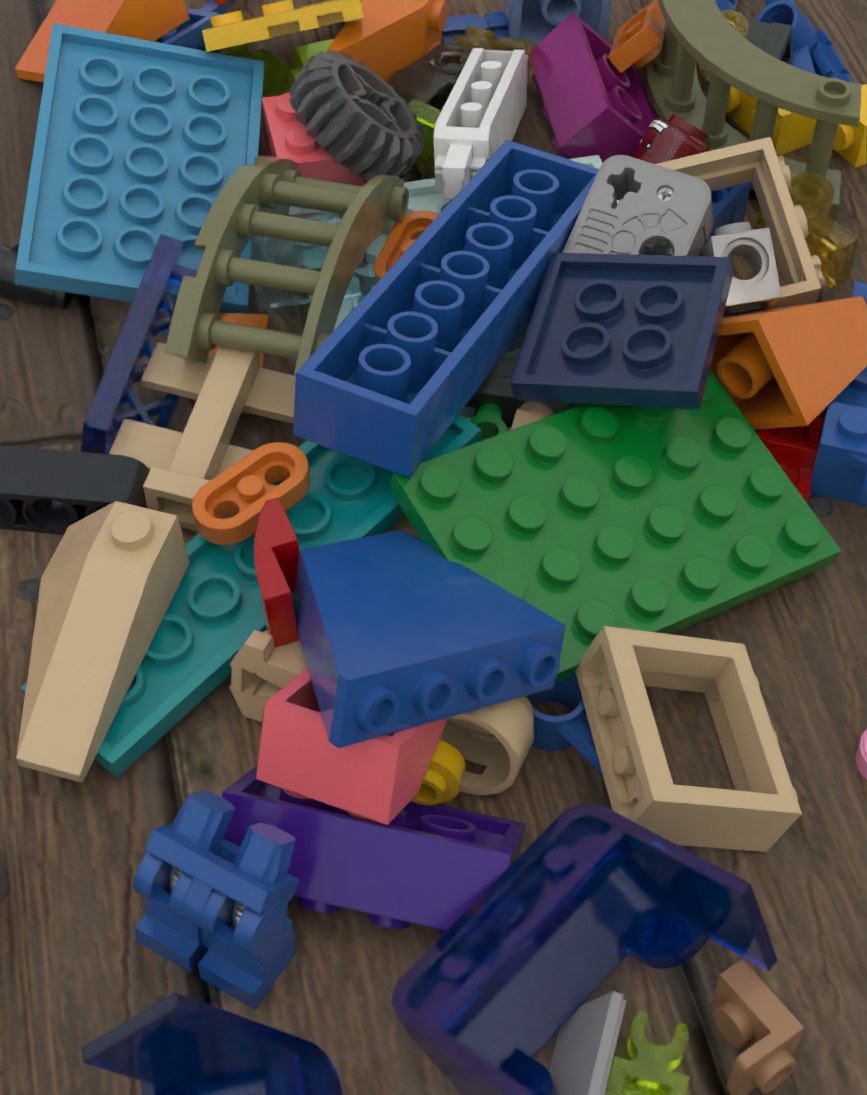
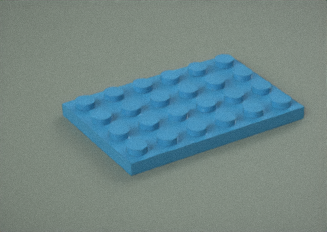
(131, 150)

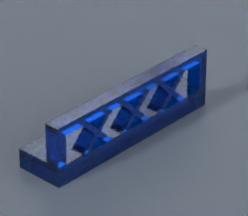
(130, 350)

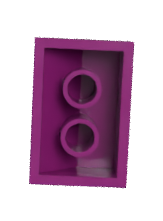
(586, 96)

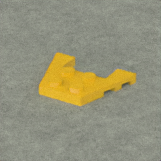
(278, 19)

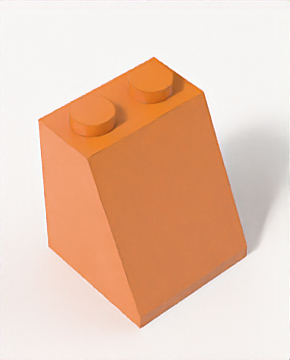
(791, 359)

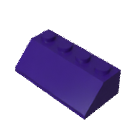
(414, 870)

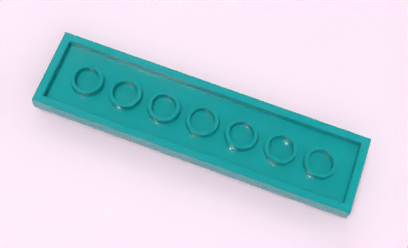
(221, 597)

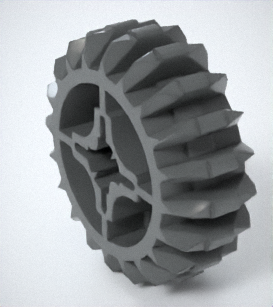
(356, 116)

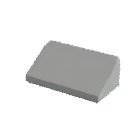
(587, 1046)

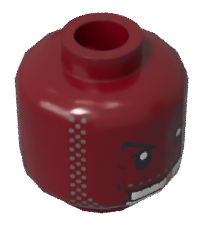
(670, 141)

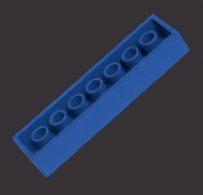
(441, 313)

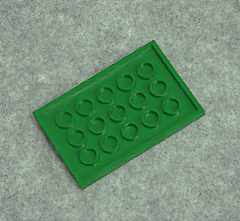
(620, 516)

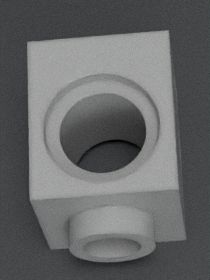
(757, 248)

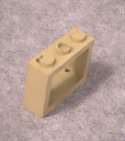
(788, 226)
(633, 757)

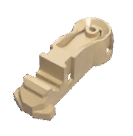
(486, 736)

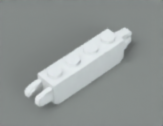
(479, 115)

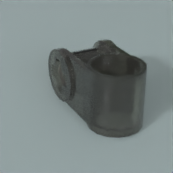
(432, 75)

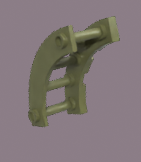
(702, 34)
(257, 204)

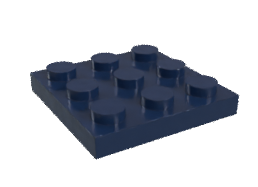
(624, 330)

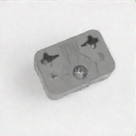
(655, 214)

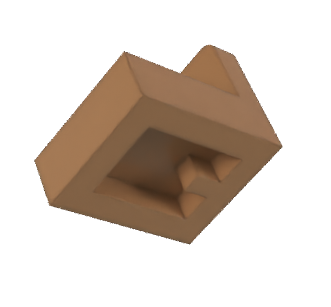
(759, 1023)

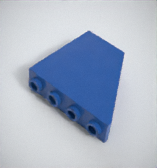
(412, 637)

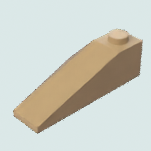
(93, 630)

